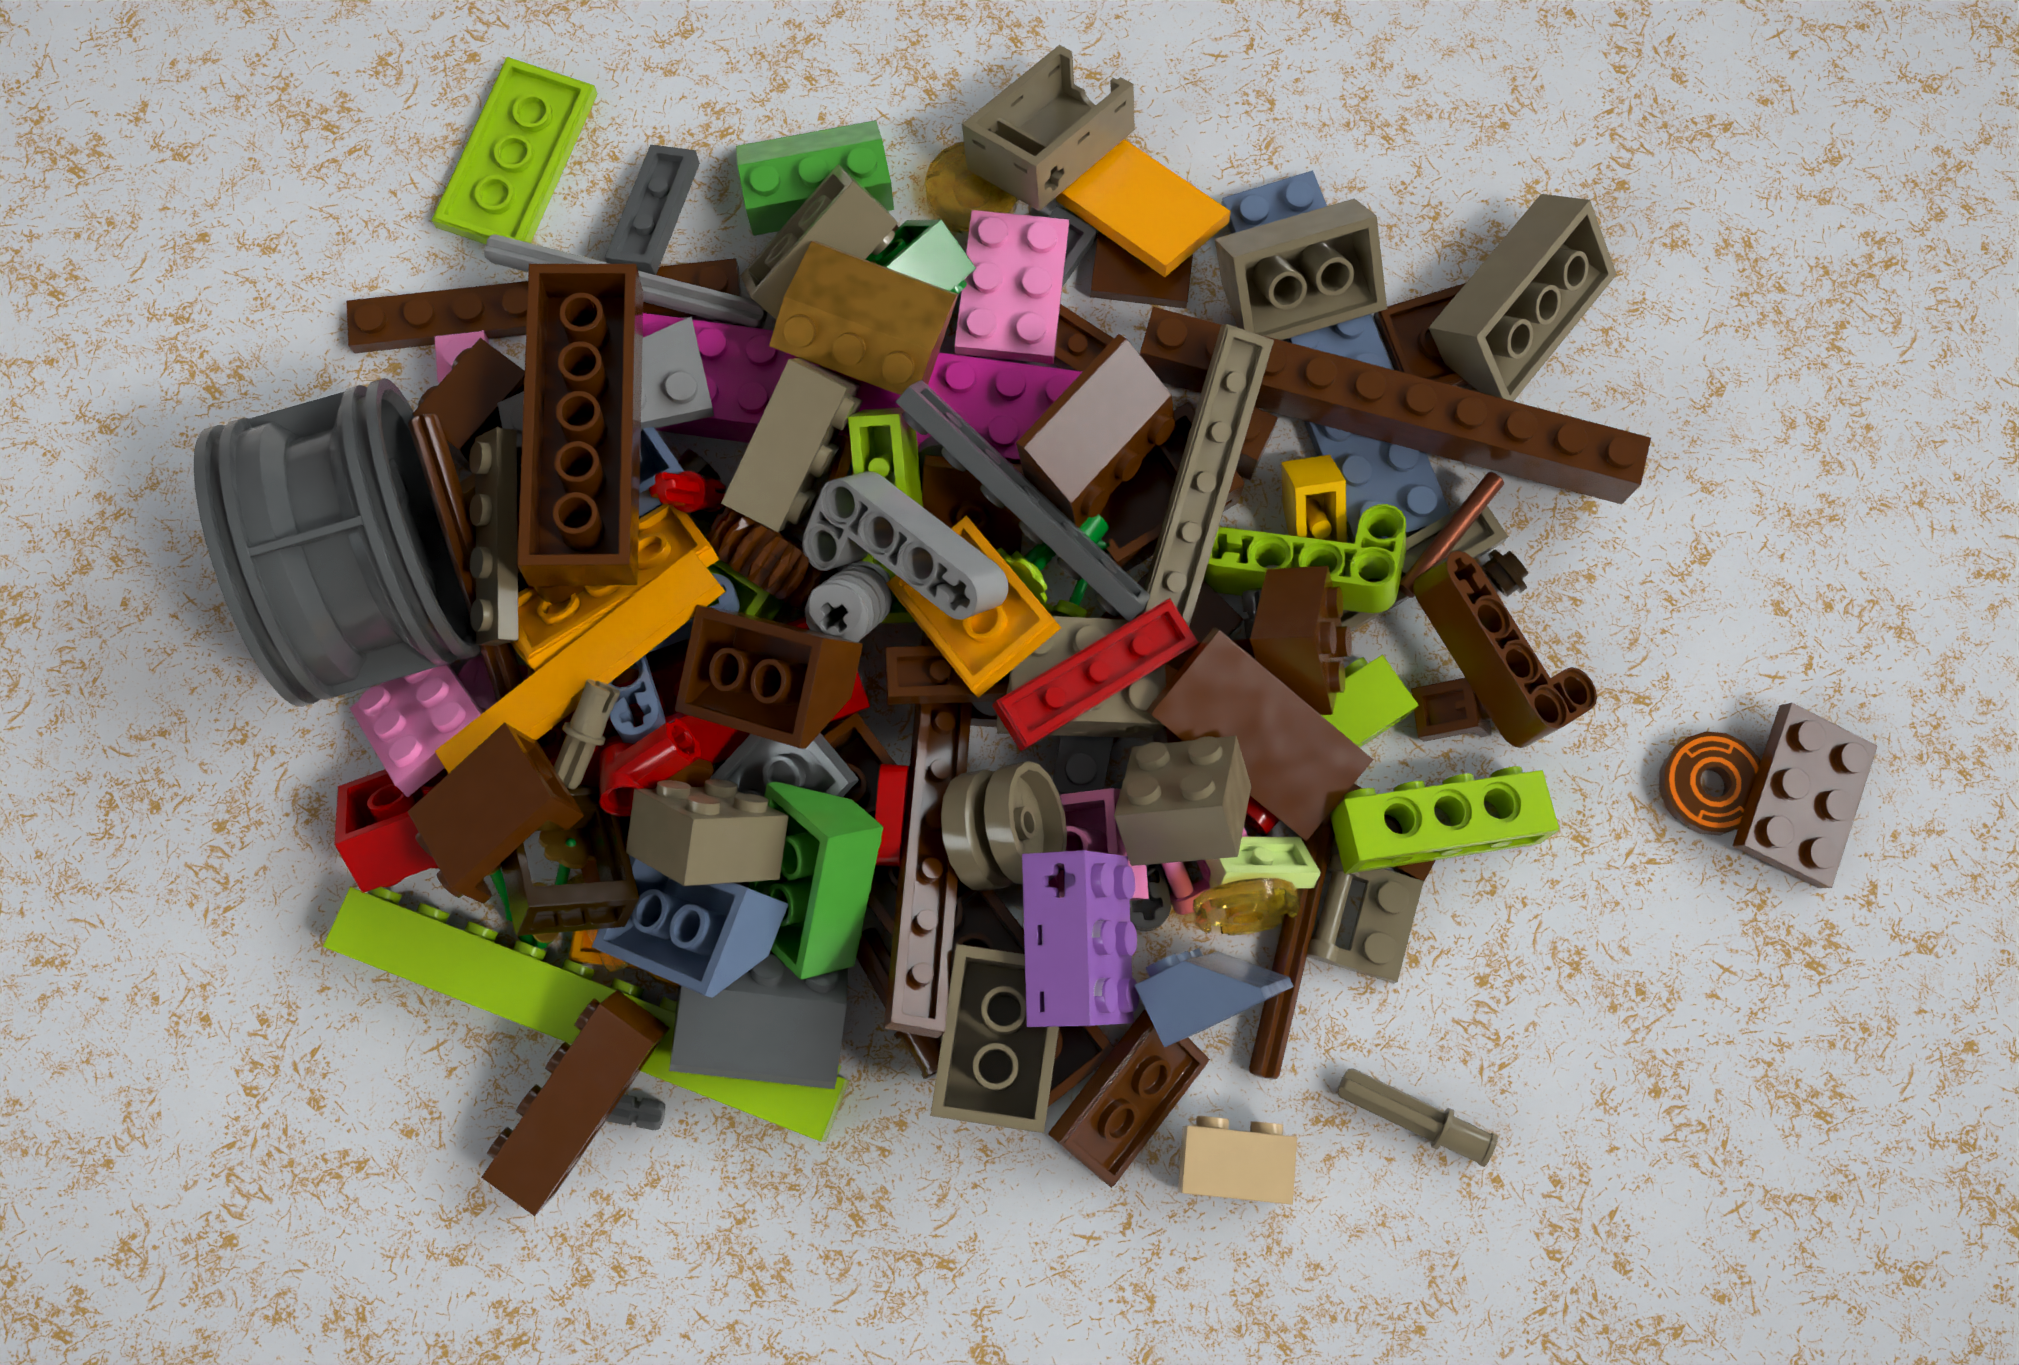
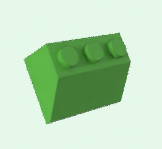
(786, 170)
(822, 878)

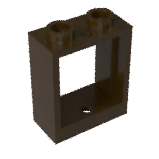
(581, 904)

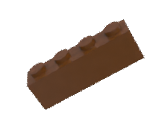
(574, 1102)

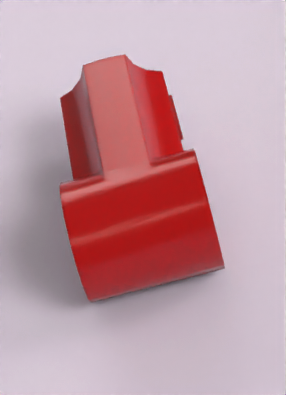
(644, 764)

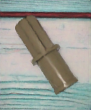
(585, 731)

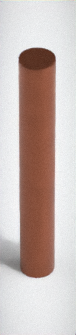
(1453, 530)

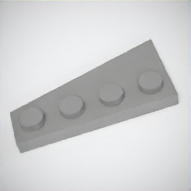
(671, 382)

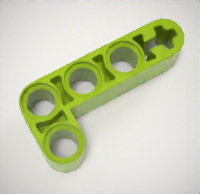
(1347, 562)

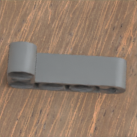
(874, 517)

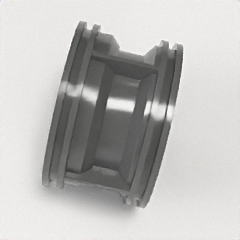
(330, 544)

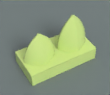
(1267, 858)

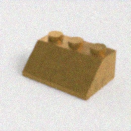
(863, 319)

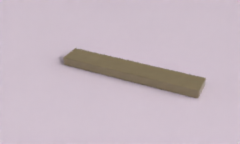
(1207, 469)

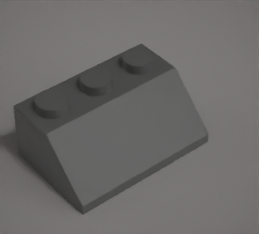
(764, 1027)

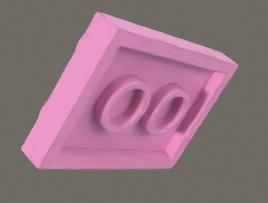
(1015, 289)
(412, 720)

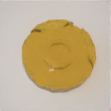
(956, 191)
(1246, 905)

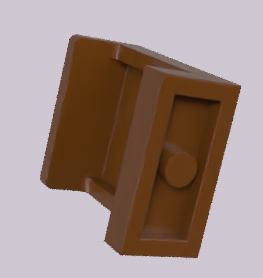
(490, 810)

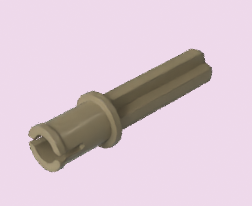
(1417, 1116)

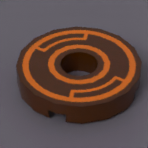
(1682, 786)

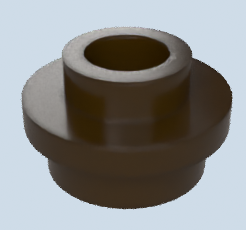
(1505, 572)

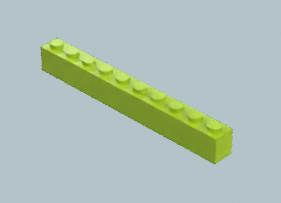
(544, 997)

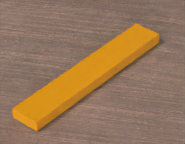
(596, 655)

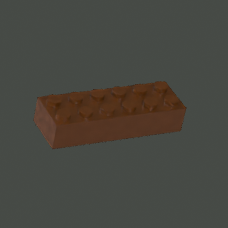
(581, 426)

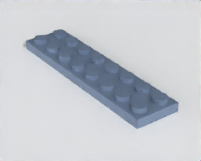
(1372, 468)

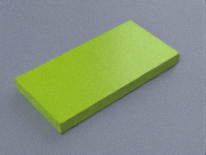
(515, 154)

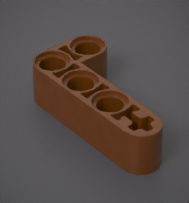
(1496, 654)

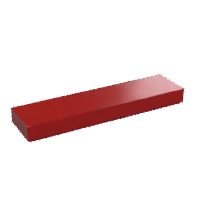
(1094, 674)

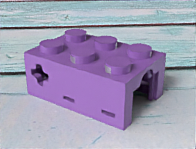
(1087, 940)

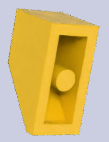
(1314, 498)

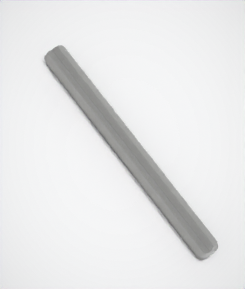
(656, 289)

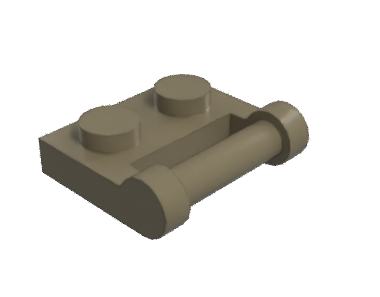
(1380, 924)

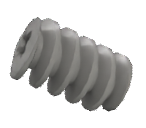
(850, 602)

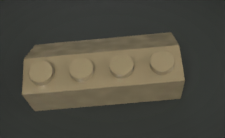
(1525, 297)

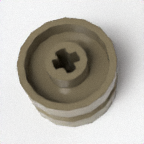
(996, 819)

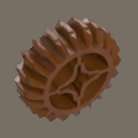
(766, 557)

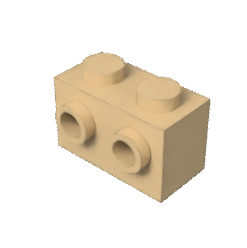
(1237, 1163)

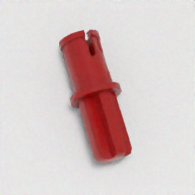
(688, 491)

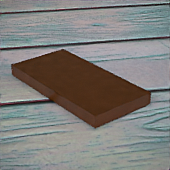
(1290, 751)

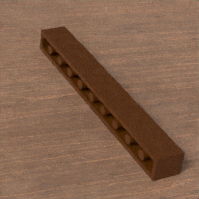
(1413, 411)

